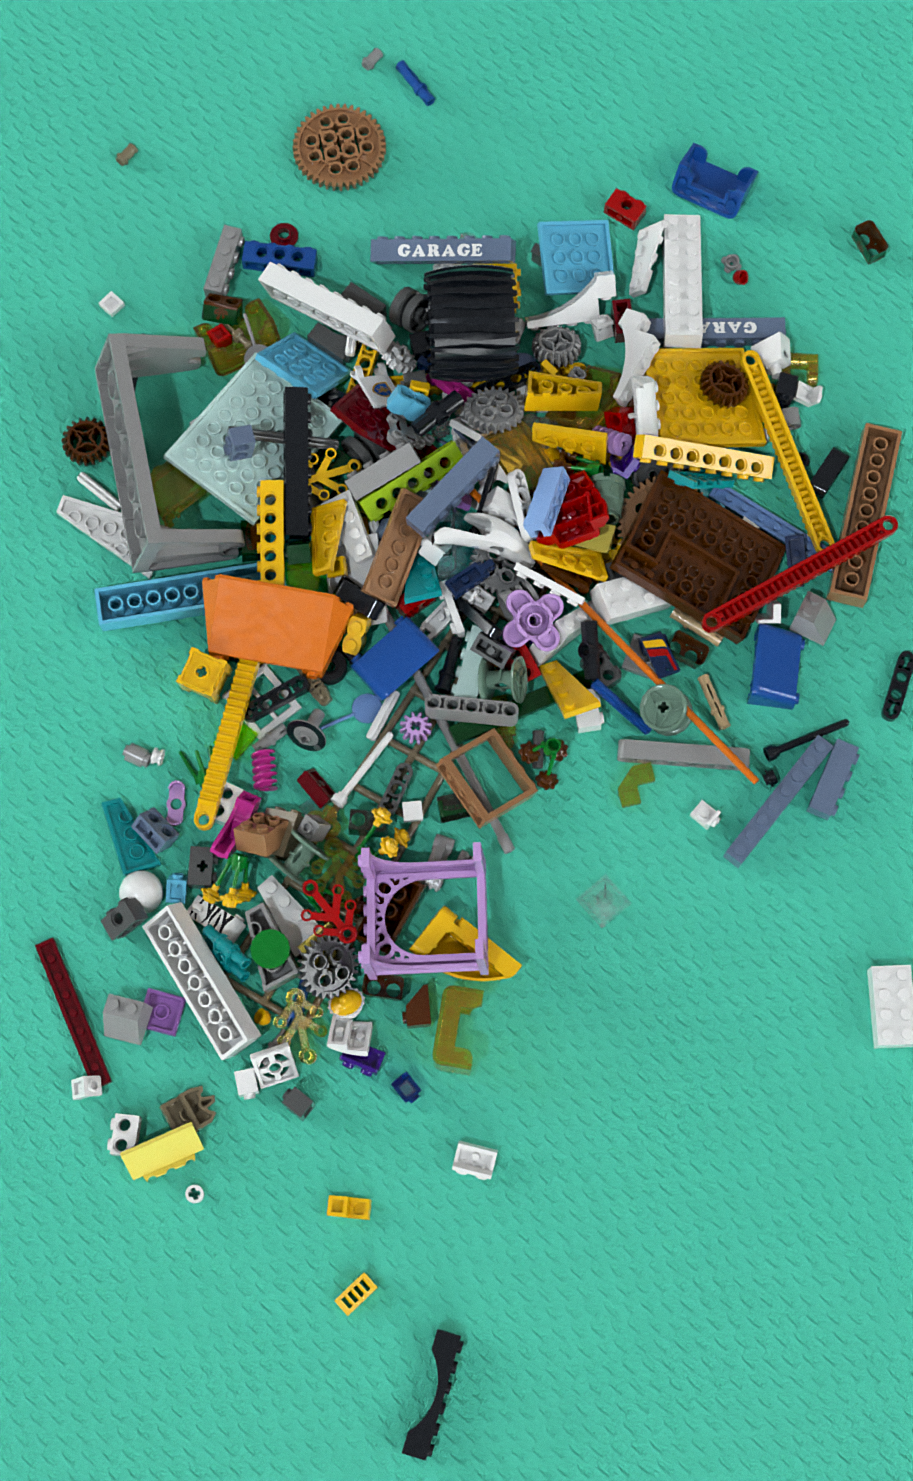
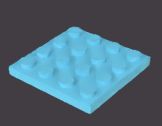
(573, 254)
(303, 365)

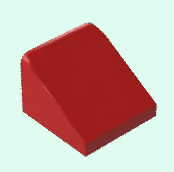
(220, 336)

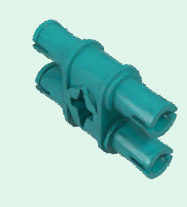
(227, 953)

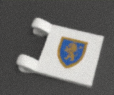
(376, 387)

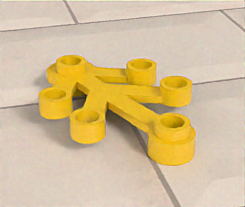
(323, 476)

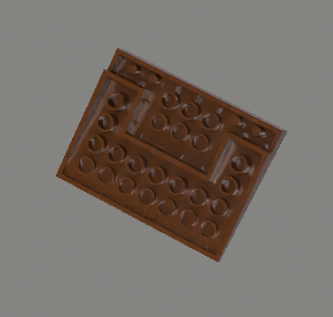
(695, 553)

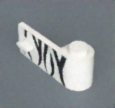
(223, 922)

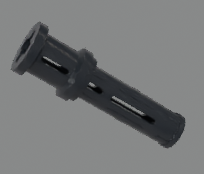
(447, 673)

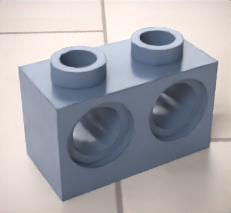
(239, 443)
(155, 830)

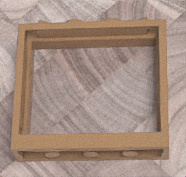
(465, 793)

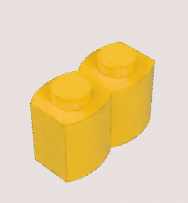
(356, 638)

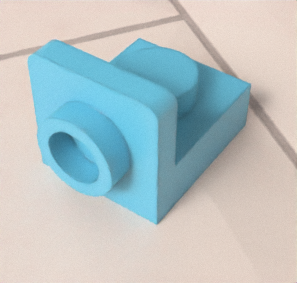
(176, 888)

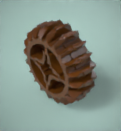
(722, 389)
(92, 430)

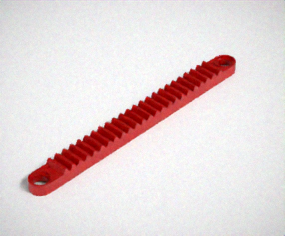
(799, 574)

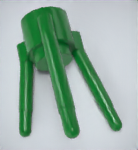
(199, 779)

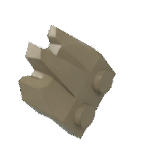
(189, 1108)

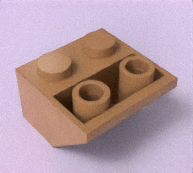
(260, 834)

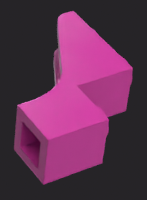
(244, 808)

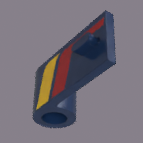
(659, 654)

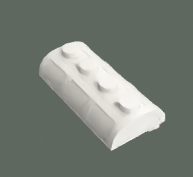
(645, 406)

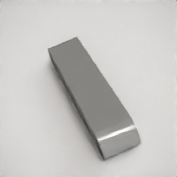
(463, 704)

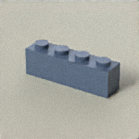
(832, 779)

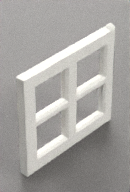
(278, 720)

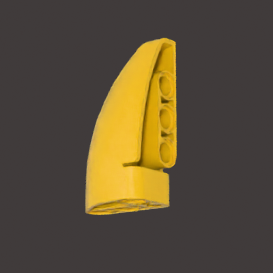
(449, 936)

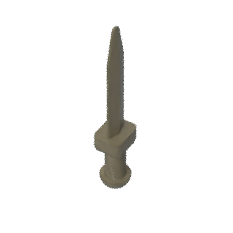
(238, 336)

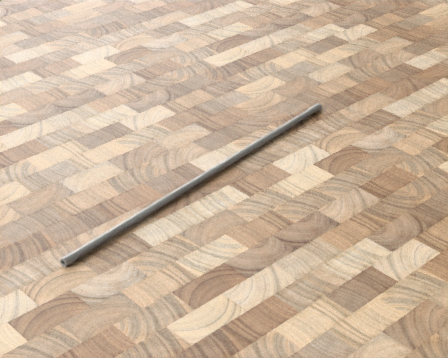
(502, 836)

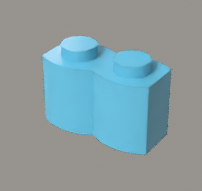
(407, 402)

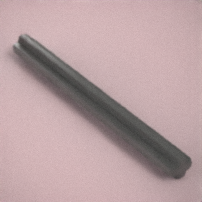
(277, 437)

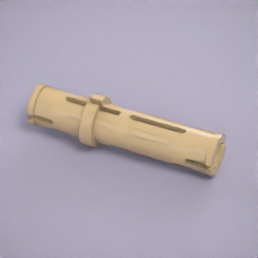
(695, 626)
(721, 719)

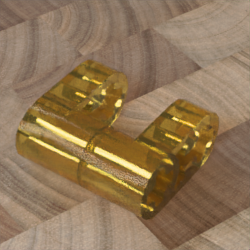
(806, 362)

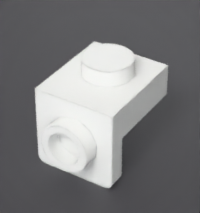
(807, 395)

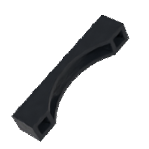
(419, 1438)

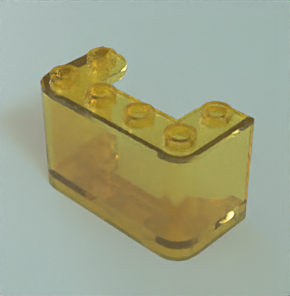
(173, 492)
(454, 1001)

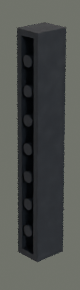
(296, 462)

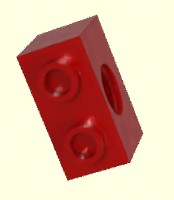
(627, 217)

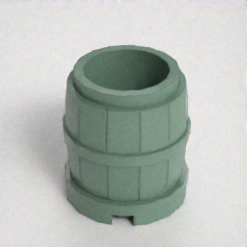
(612, 491)

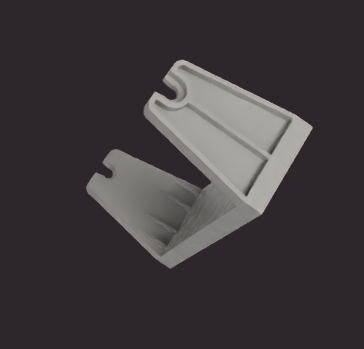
(148, 543)

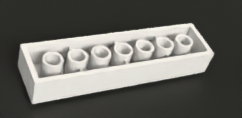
(682, 282)
(327, 307)
(201, 981)

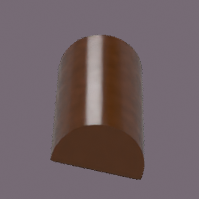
(397, 911)

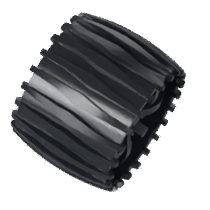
(471, 323)

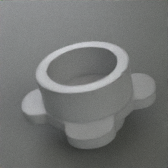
(732, 258)

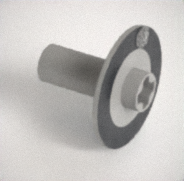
(307, 733)

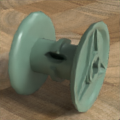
(515, 679)
(657, 701)
(299, 858)

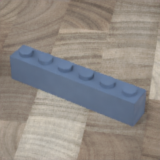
(453, 487)

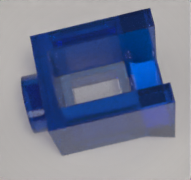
(406, 1088)

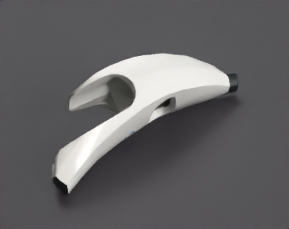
(495, 537)

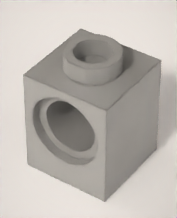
(314, 828)

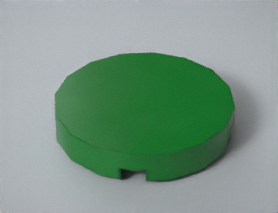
(270, 949)

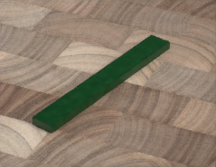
(532, 703)

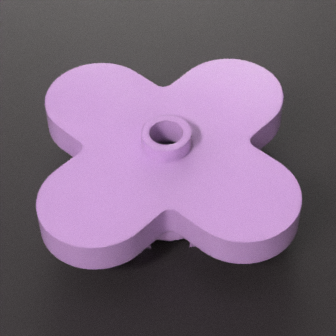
(544, 612)

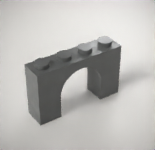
(335, 344)

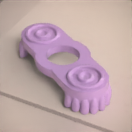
(176, 791)

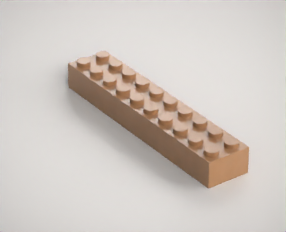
(864, 505)

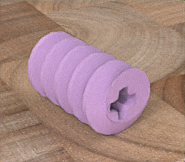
(618, 442)

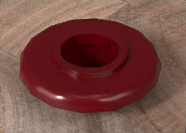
(284, 227)

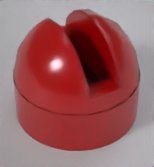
(740, 277)

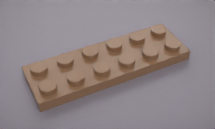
(394, 553)

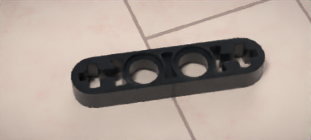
(508, 380)
(479, 618)
(898, 686)
(277, 702)

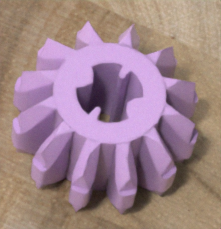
(415, 734)

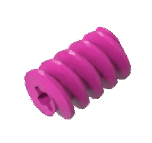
(262, 770)

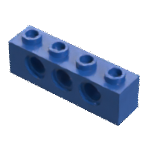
(304, 267)

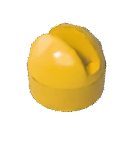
(262, 1017)

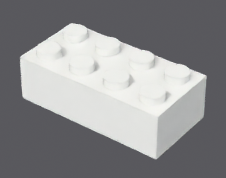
(624, 600)
(891, 1005)

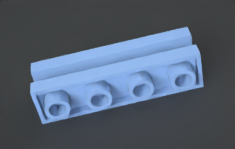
(546, 501)

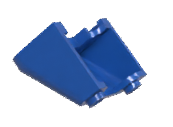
(711, 185)
(394, 658)
(775, 667)

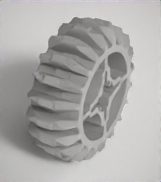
(557, 346)

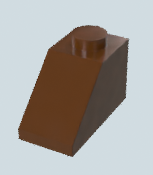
(418, 1010)

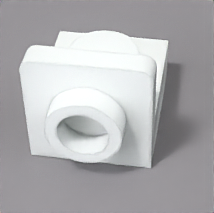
(602, 327)
(705, 815)
(86, 1087)

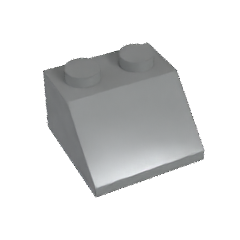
(814, 619)
(125, 1019)

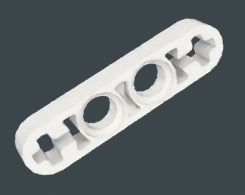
(517, 479)

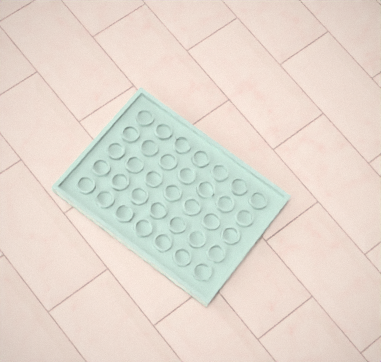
(249, 398)

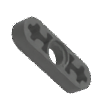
(397, 774)

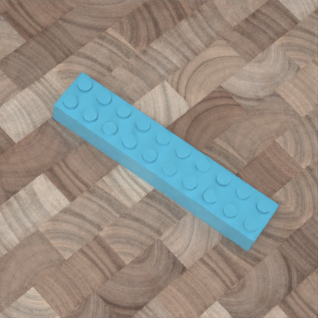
(161, 598)

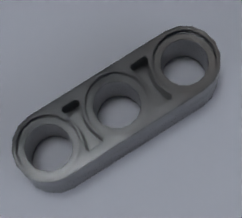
(828, 471)
(351, 592)

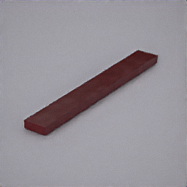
(72, 1010)

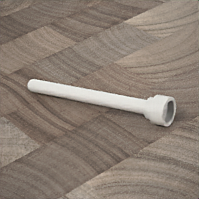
(340, 798)

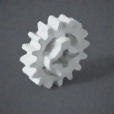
(399, 358)

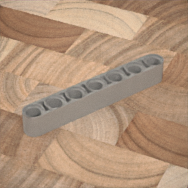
(679, 754)

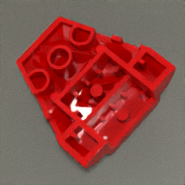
(579, 515)

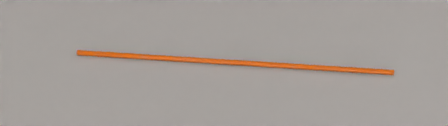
(647, 670)

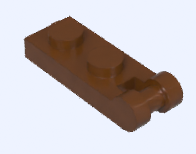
(580, 581)

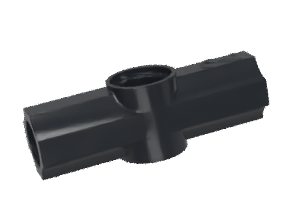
(437, 413)
(590, 650)

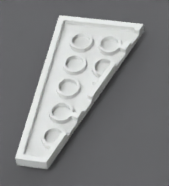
(100, 524)

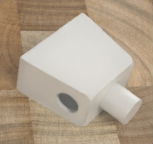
(774, 353)

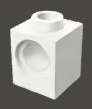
(247, 1083)

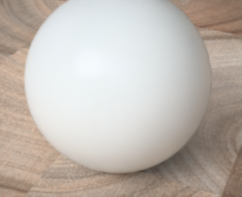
(143, 887)

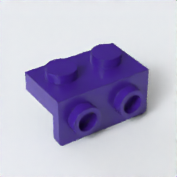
(625, 465)
(368, 1064)

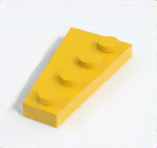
(585, 442)
(325, 535)
(571, 558)
(567, 691)

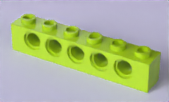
(448, 450)

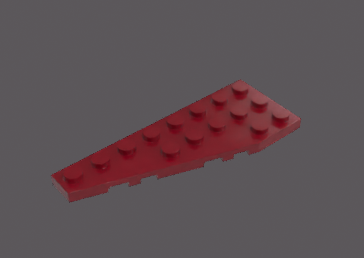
(369, 422)

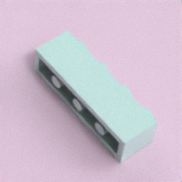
(468, 673)

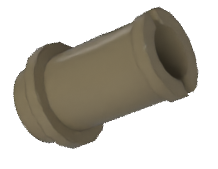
(123, 157)

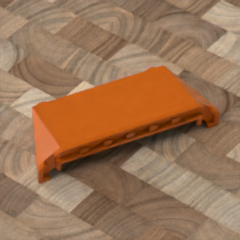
(273, 623)

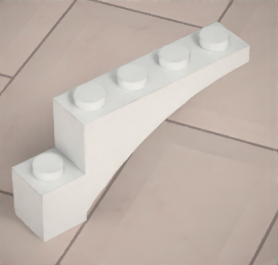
(581, 307)
(639, 352)
(568, 629)

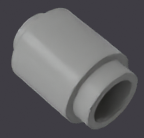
(137, 755)

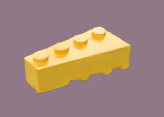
(561, 393)

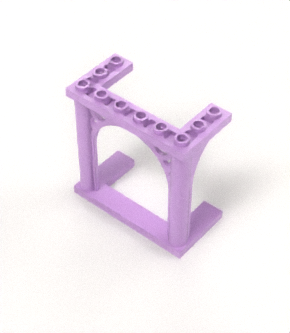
(382, 871)

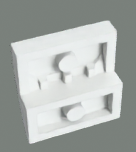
(350, 1036)

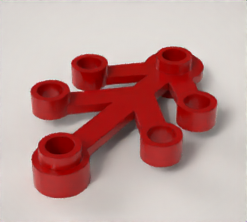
(331, 914)

